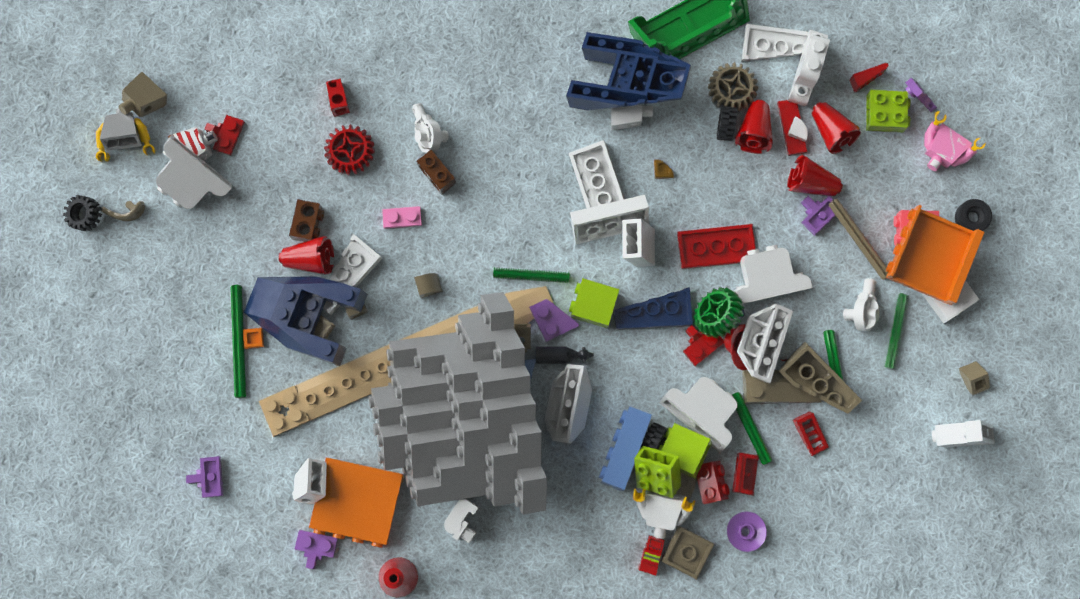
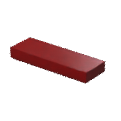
(787, 113)

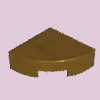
(662, 170)

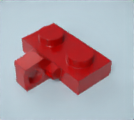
(226, 134)
(700, 345)

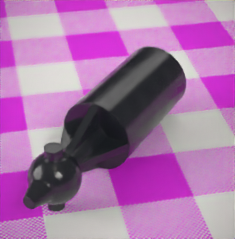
(560, 354)

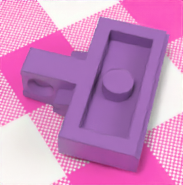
(818, 214)
(208, 477)
(315, 546)

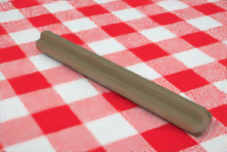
(859, 238)

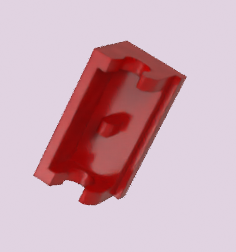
(745, 473)

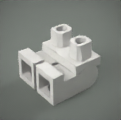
(457, 523)

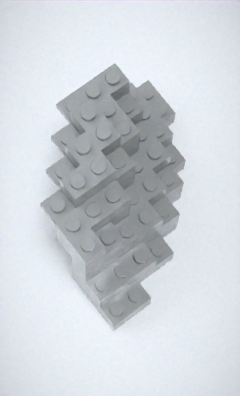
(463, 413)

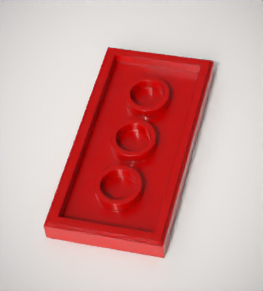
(715, 245)

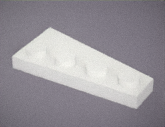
(771, 42)
(353, 267)

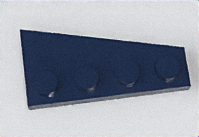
(664, 311)

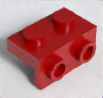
(712, 482)

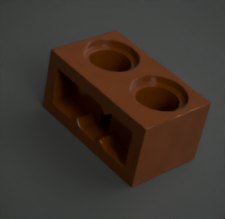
(436, 172)
(301, 221)

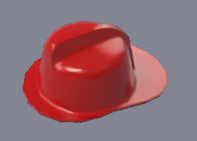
(732, 343)

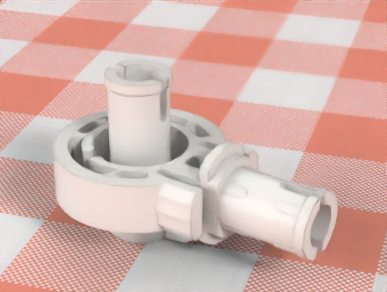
(427, 130)
(865, 309)

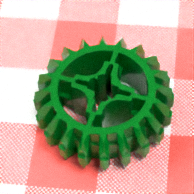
(718, 312)

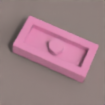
(402, 217)

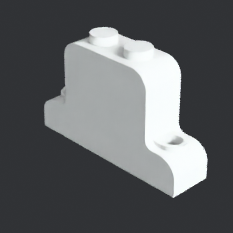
(809, 67)
(188, 176)
(769, 275)
(703, 410)
(964, 434)

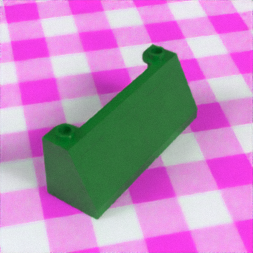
(690, 25)

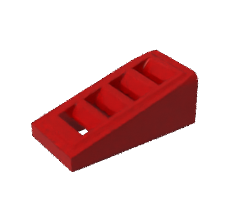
(866, 76)
(805, 436)

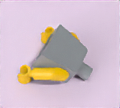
(121, 132)

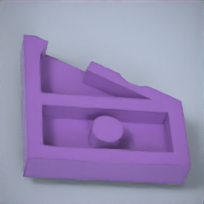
(915, 90)
(551, 319)

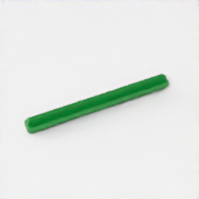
(238, 341)

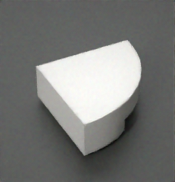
(798, 129)

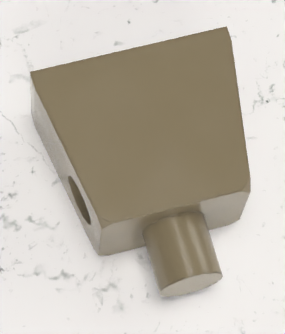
(142, 96)

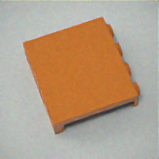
(934, 255)
(357, 503)

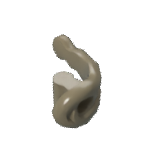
(135, 211)

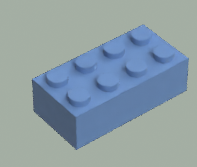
(627, 445)

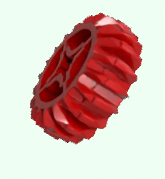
(341, 151)

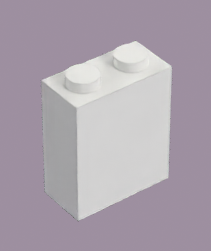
(638, 243)
(945, 311)

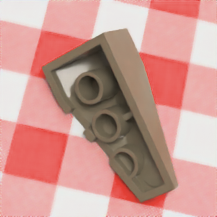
(813, 375)
(775, 392)

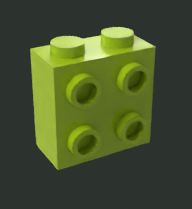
(887, 111)
(594, 303)
(688, 446)
(657, 471)

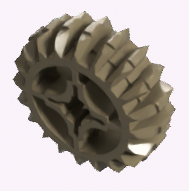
(740, 89)

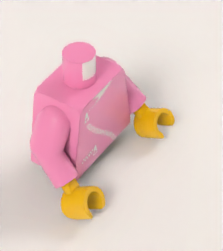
(947, 146)

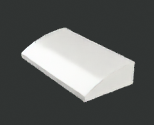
(596, 175)
(607, 219)

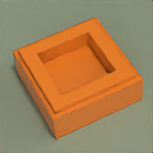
(253, 338)

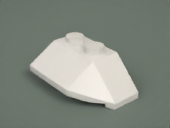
(763, 340)
(568, 404)

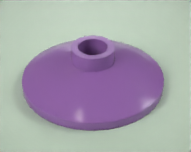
(756, 534)

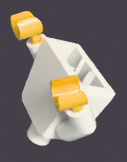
(662, 511)

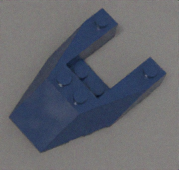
(637, 77)
(292, 308)

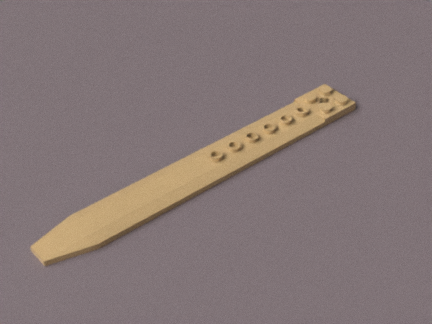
(357, 377)

